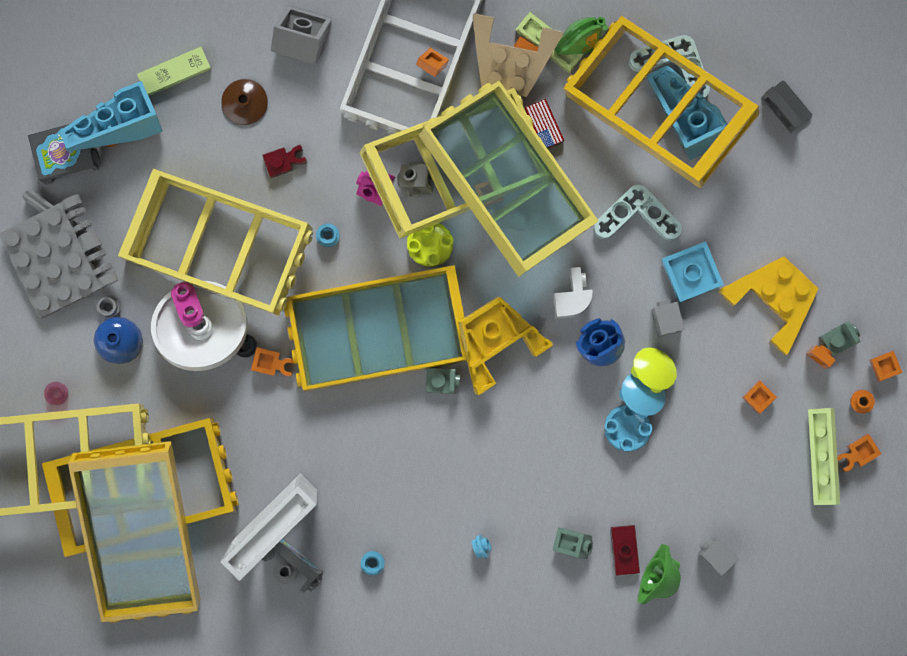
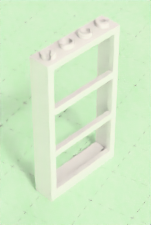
(381, 16)
(270, 526)

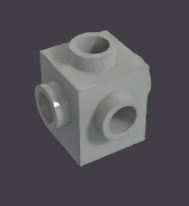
(415, 179)

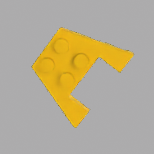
(783, 290)
(491, 331)

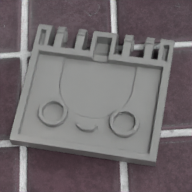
(55, 258)

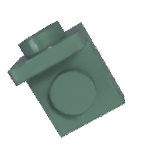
(841, 338)
(442, 381)
(573, 543)

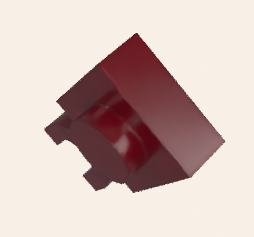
(280, 161)

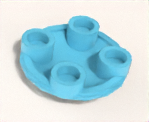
(640, 397)
(626, 429)

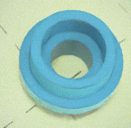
(327, 228)
(481, 546)
(380, 563)

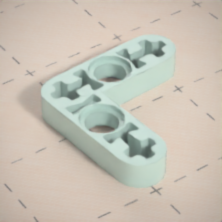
(691, 54)
(641, 207)

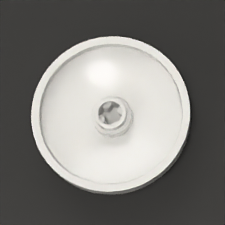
(208, 343)

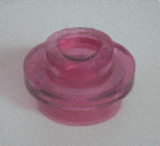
(50, 388)

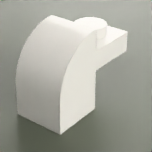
(574, 302)

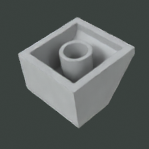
(300, 35)

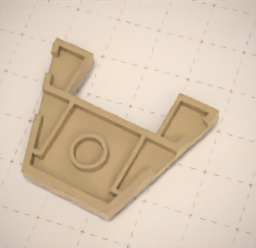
(509, 64)

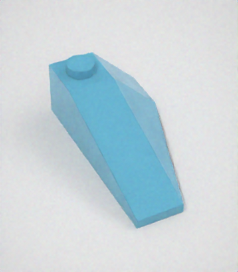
(120, 120)
(698, 123)

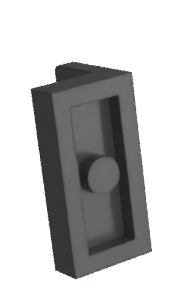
(786, 106)

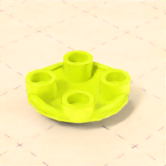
(431, 245)
(654, 369)

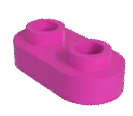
(187, 302)

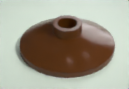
(247, 112)

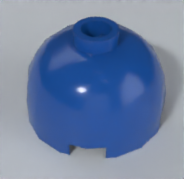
(126, 340)
(601, 342)

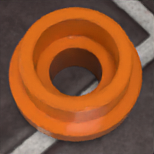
(855, 404)

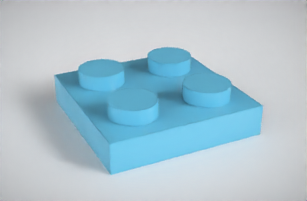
(692, 272)

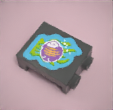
(53, 159)
(299, 561)

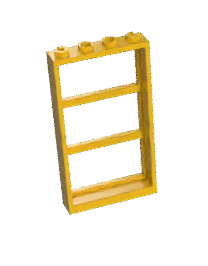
(720, 147)
(218, 452)

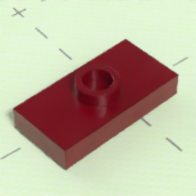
(625, 550)

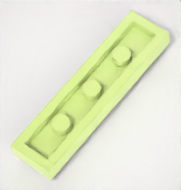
(824, 456)

